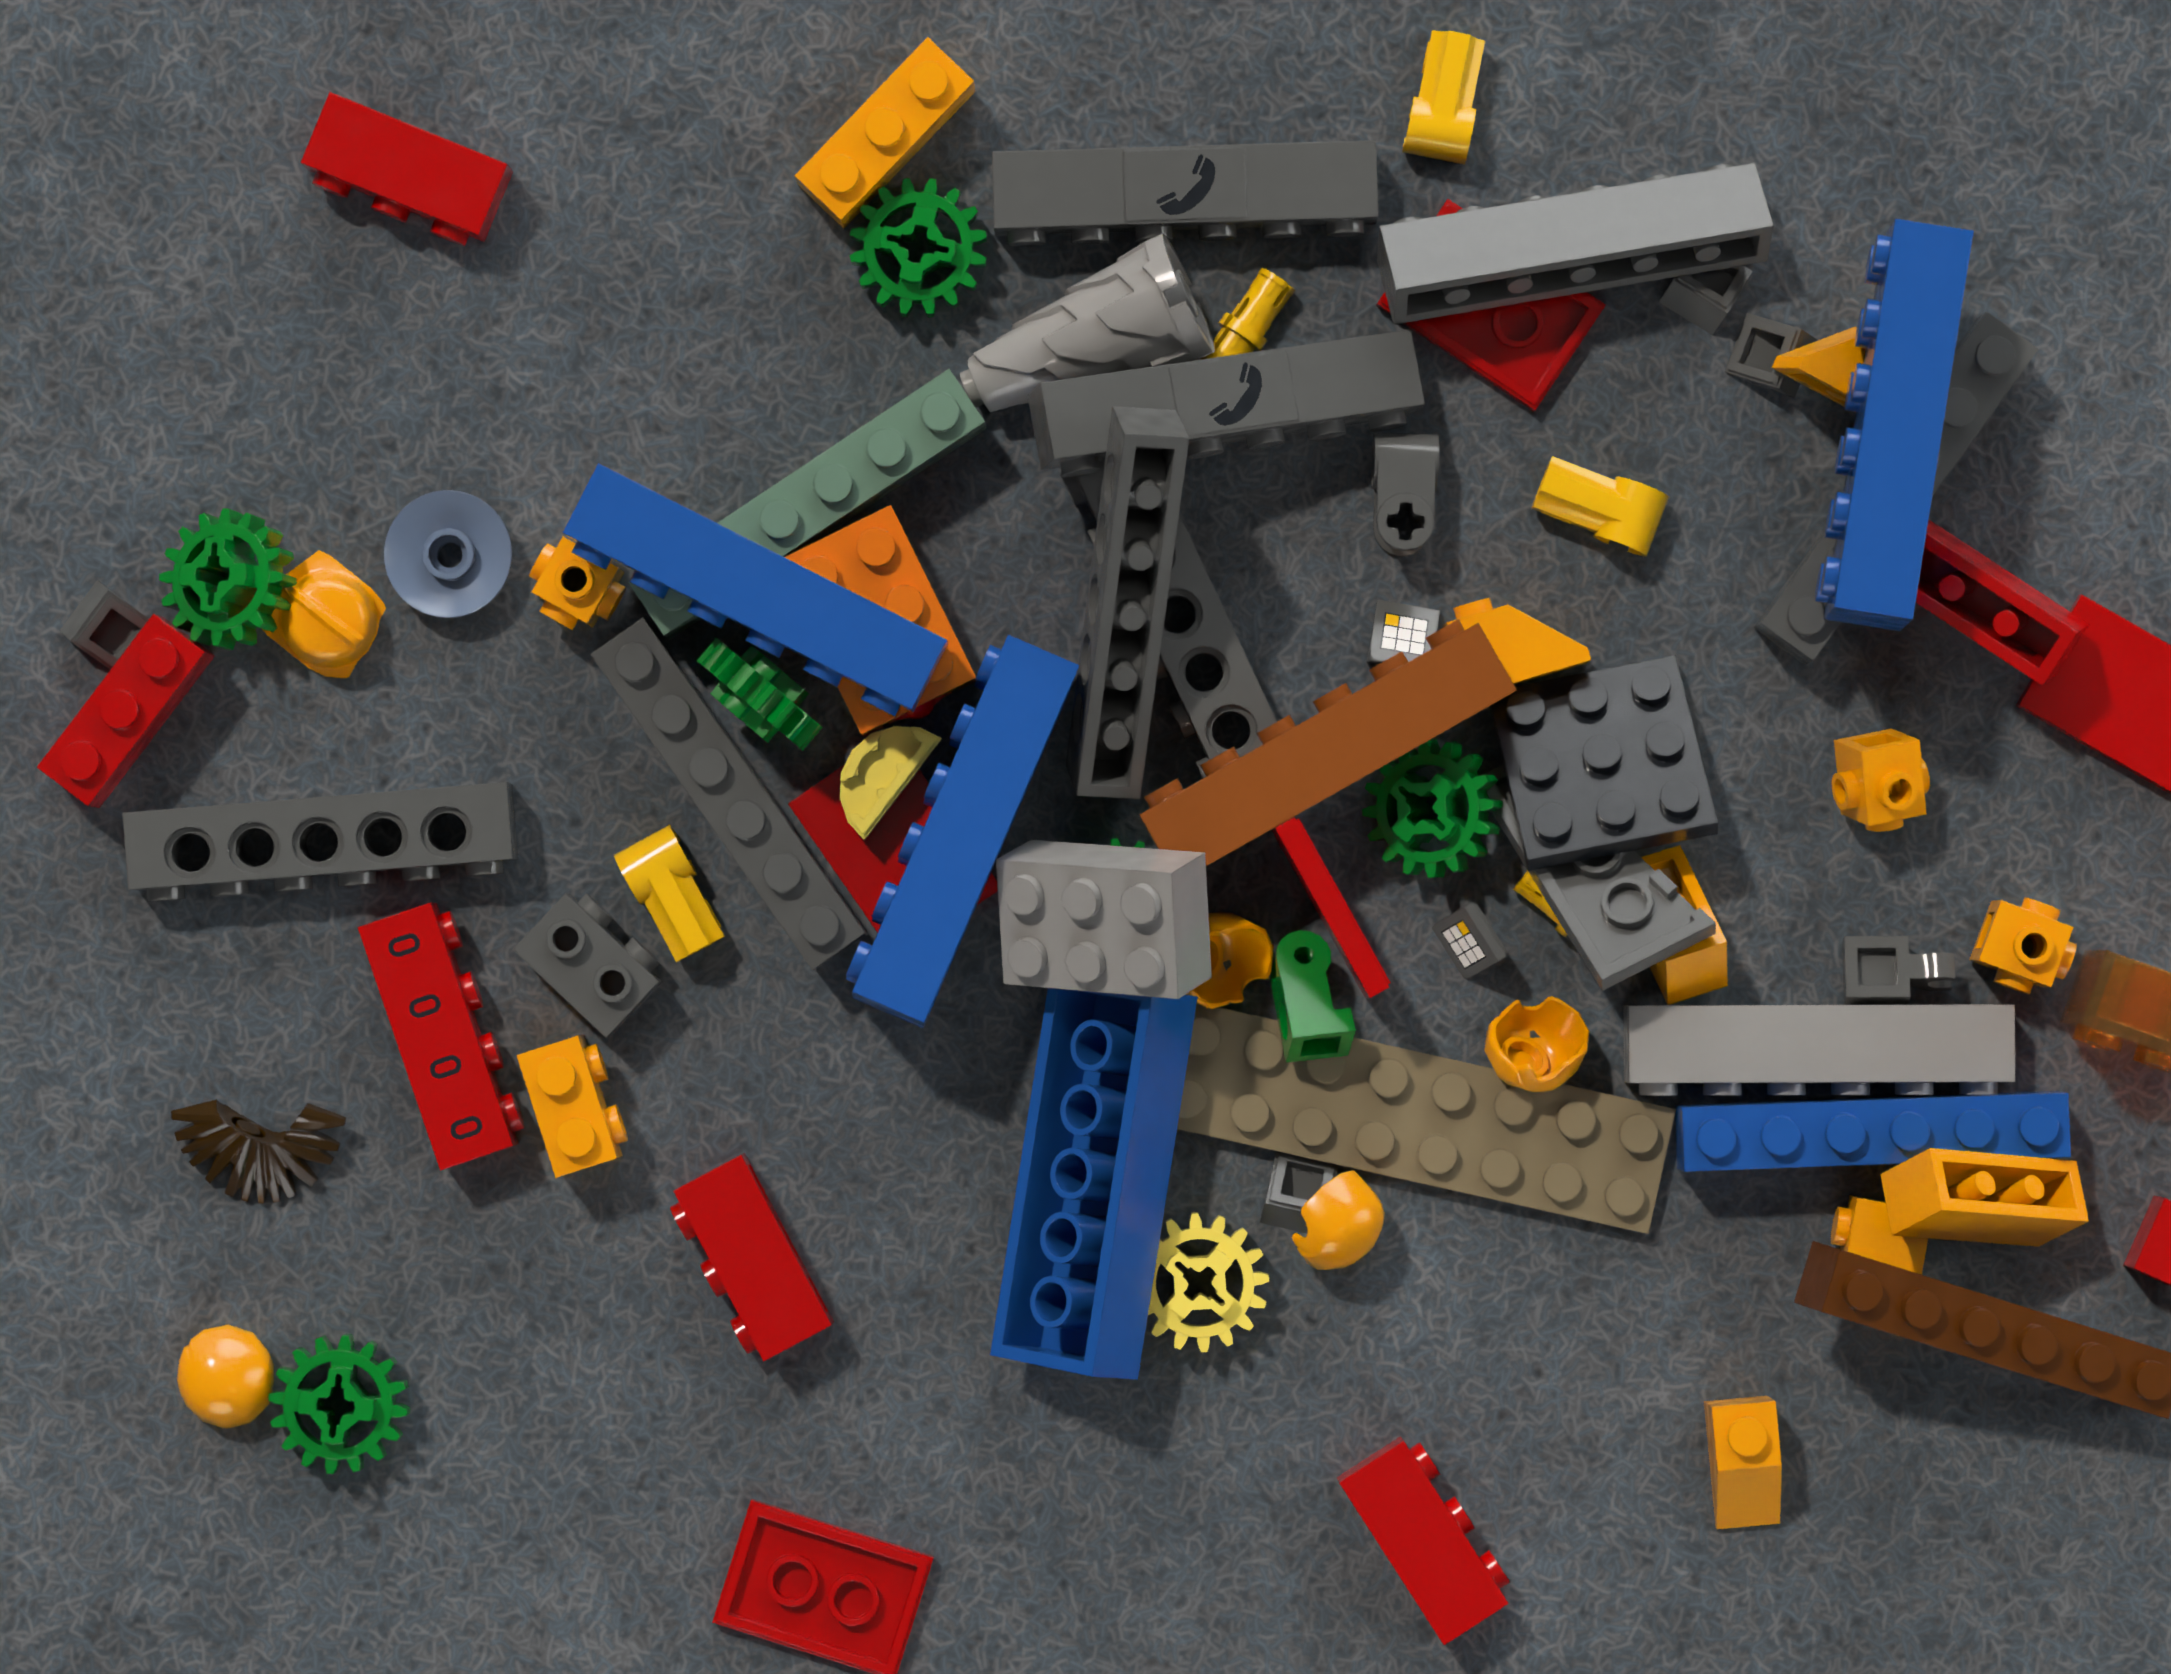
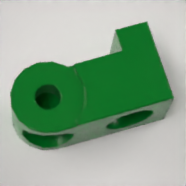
(1304, 1002)

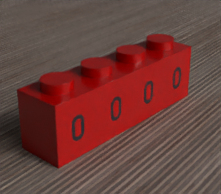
(439, 1034)

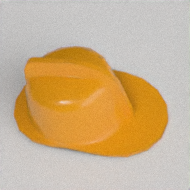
(329, 617)

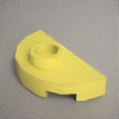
(880, 772)

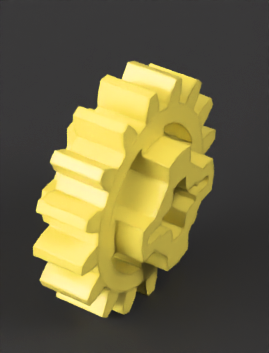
(1219, 1259)

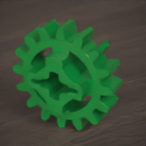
(924, 220)
(234, 604)
(759, 693)
(1408, 794)
(310, 1401)

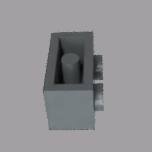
(590, 963)

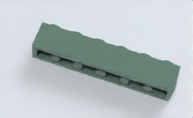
(843, 481)

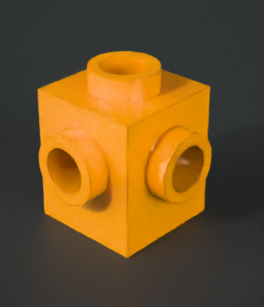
(595, 600)
(1880, 779)
(2001, 944)

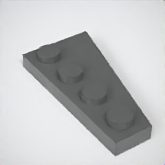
(1611, 905)

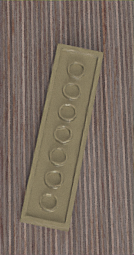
(1427, 1121)

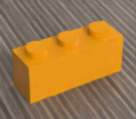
(885, 132)
(1984, 1197)

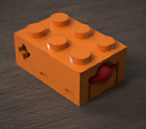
(882, 567)

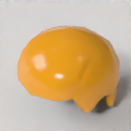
(1248, 951)
(1542, 1061)
(1341, 1223)
(225, 1376)

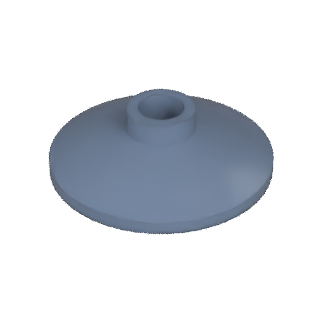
(415, 545)

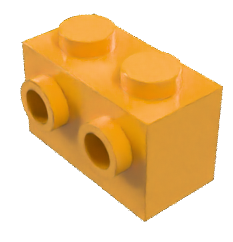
(570, 1104)

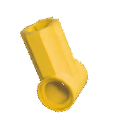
(1443, 111)
(1608, 507)
(666, 884)

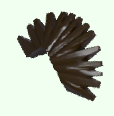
(257, 1151)

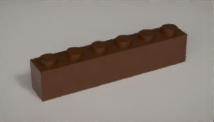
(1986, 1329)

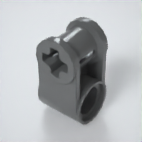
(1404, 480)

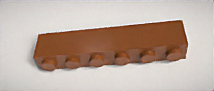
(1332, 748)

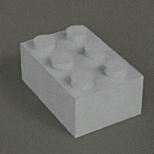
(1104, 918)

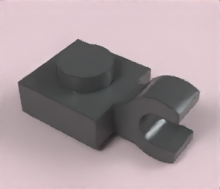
(1882, 970)

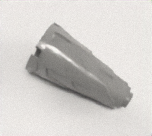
(1108, 323)

